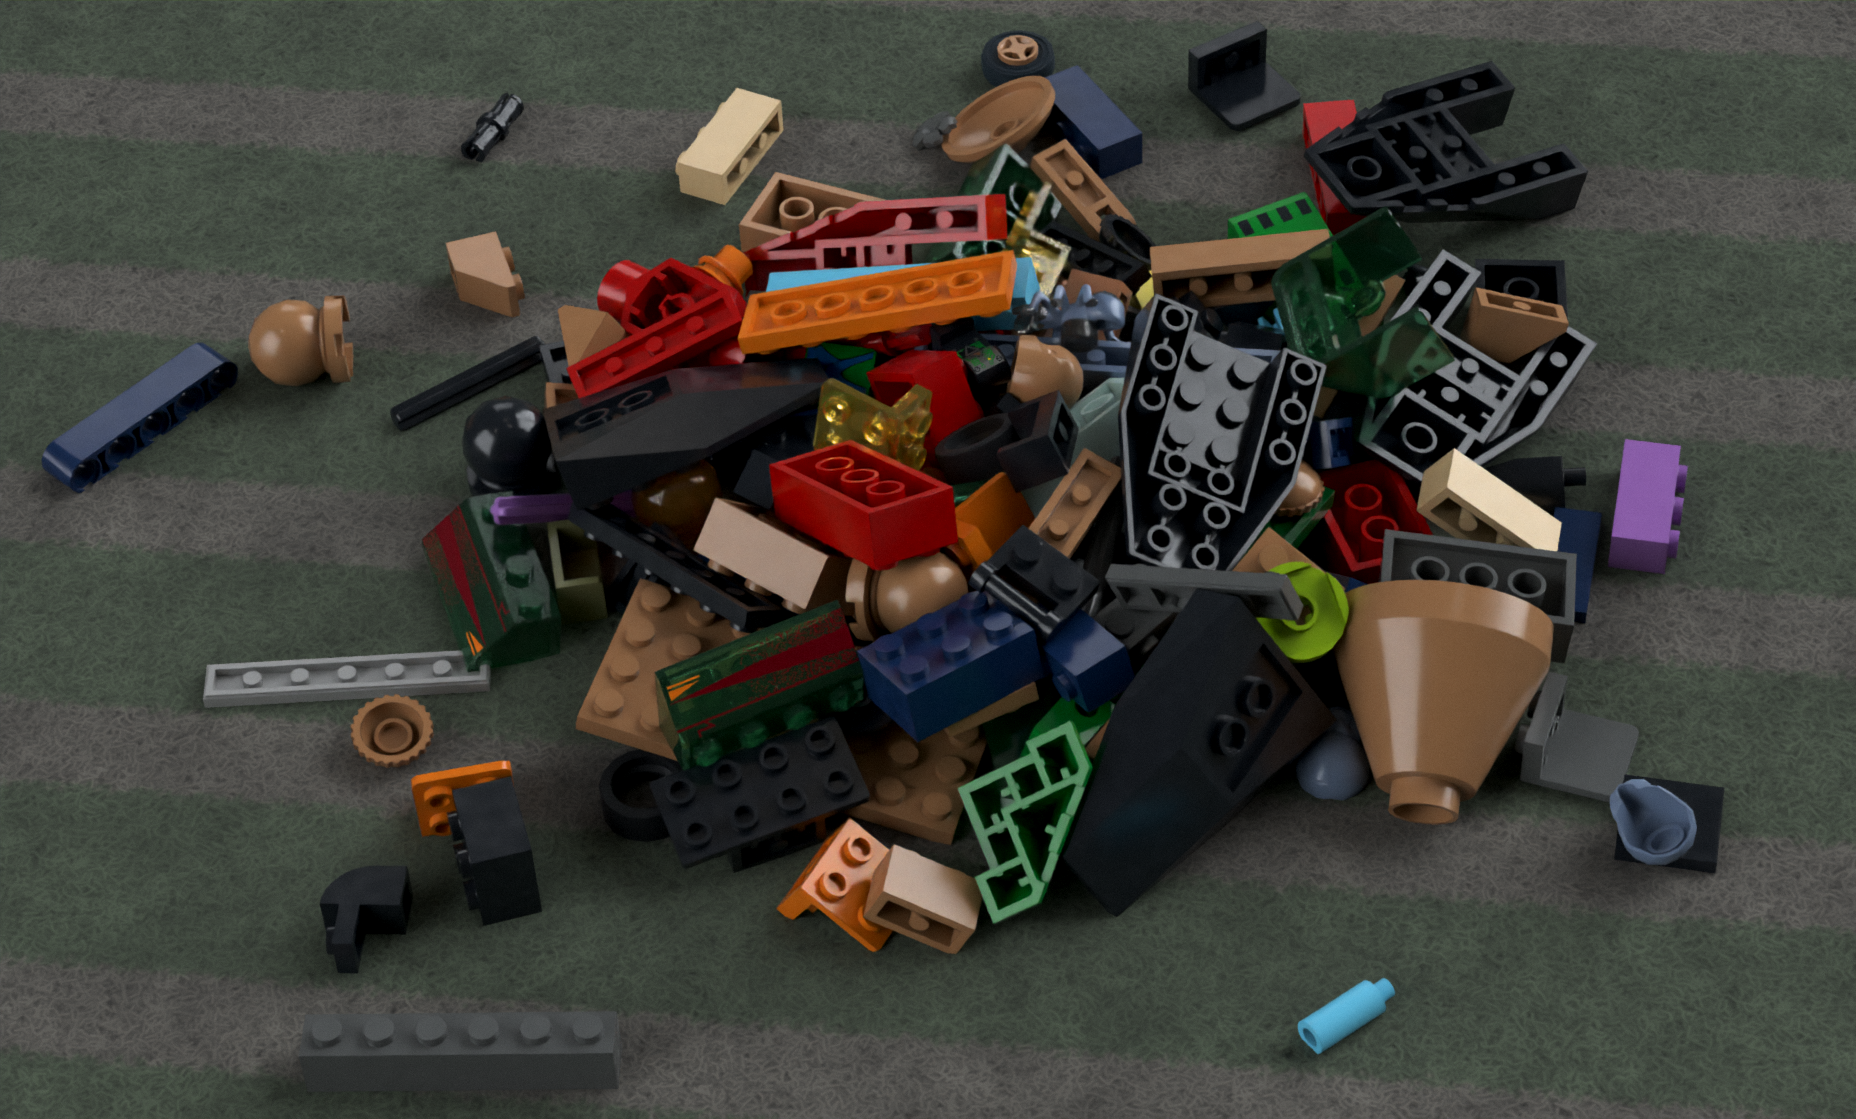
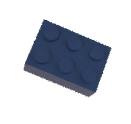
(950, 664)

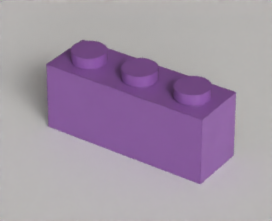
(1647, 507)

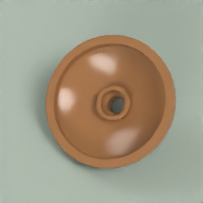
(1003, 115)

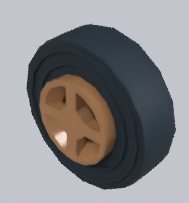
(1017, 56)

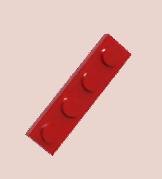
(659, 345)

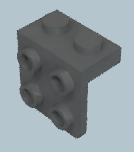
(1573, 748)

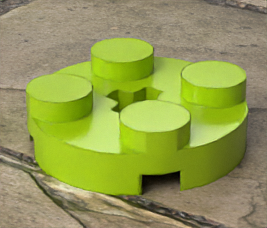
(1324, 623)

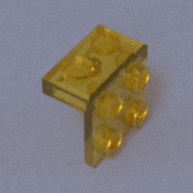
(1046, 253)
(891, 431)

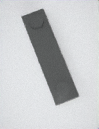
(1170, 589)

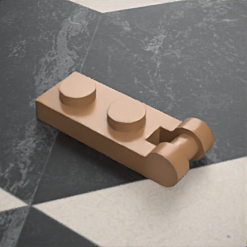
(1077, 187)

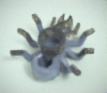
(1076, 322)

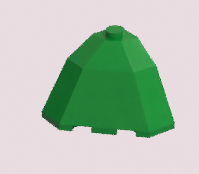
(1025, 817)

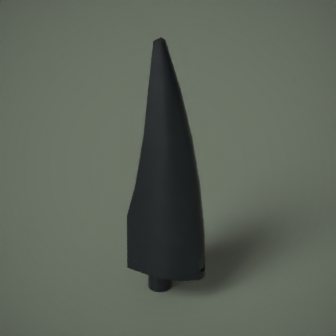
(1535, 478)

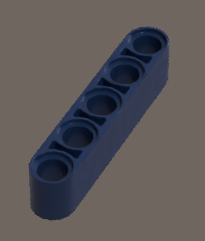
(138, 416)

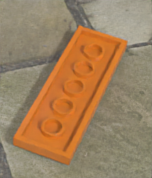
(878, 303)

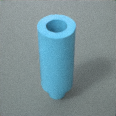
(1345, 1014)

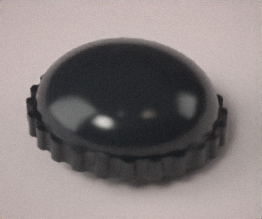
(1126, 238)

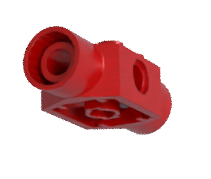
(646, 296)

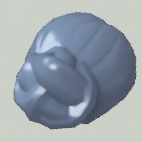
(1336, 761)
(1652, 822)

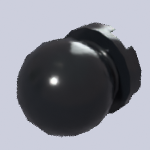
(508, 449)

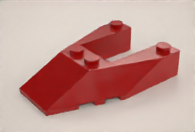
(879, 235)

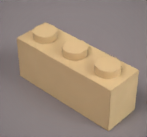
(730, 146)
(1482, 507)

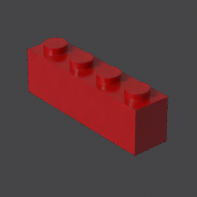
(1318, 121)

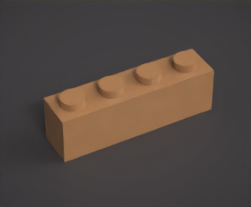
(1227, 268)

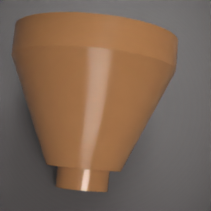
(1438, 685)

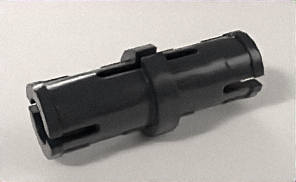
(492, 127)

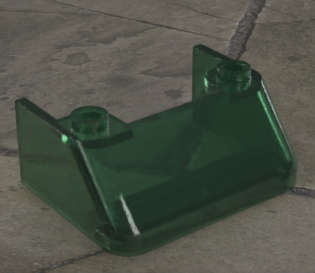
(1338, 284)

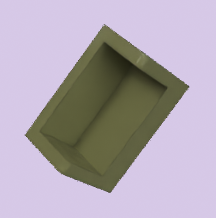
(576, 573)

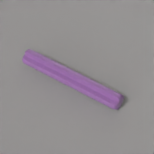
(545, 508)

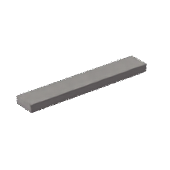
(341, 678)

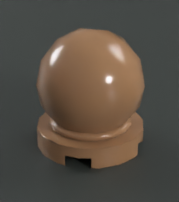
(299, 342)
(902, 594)

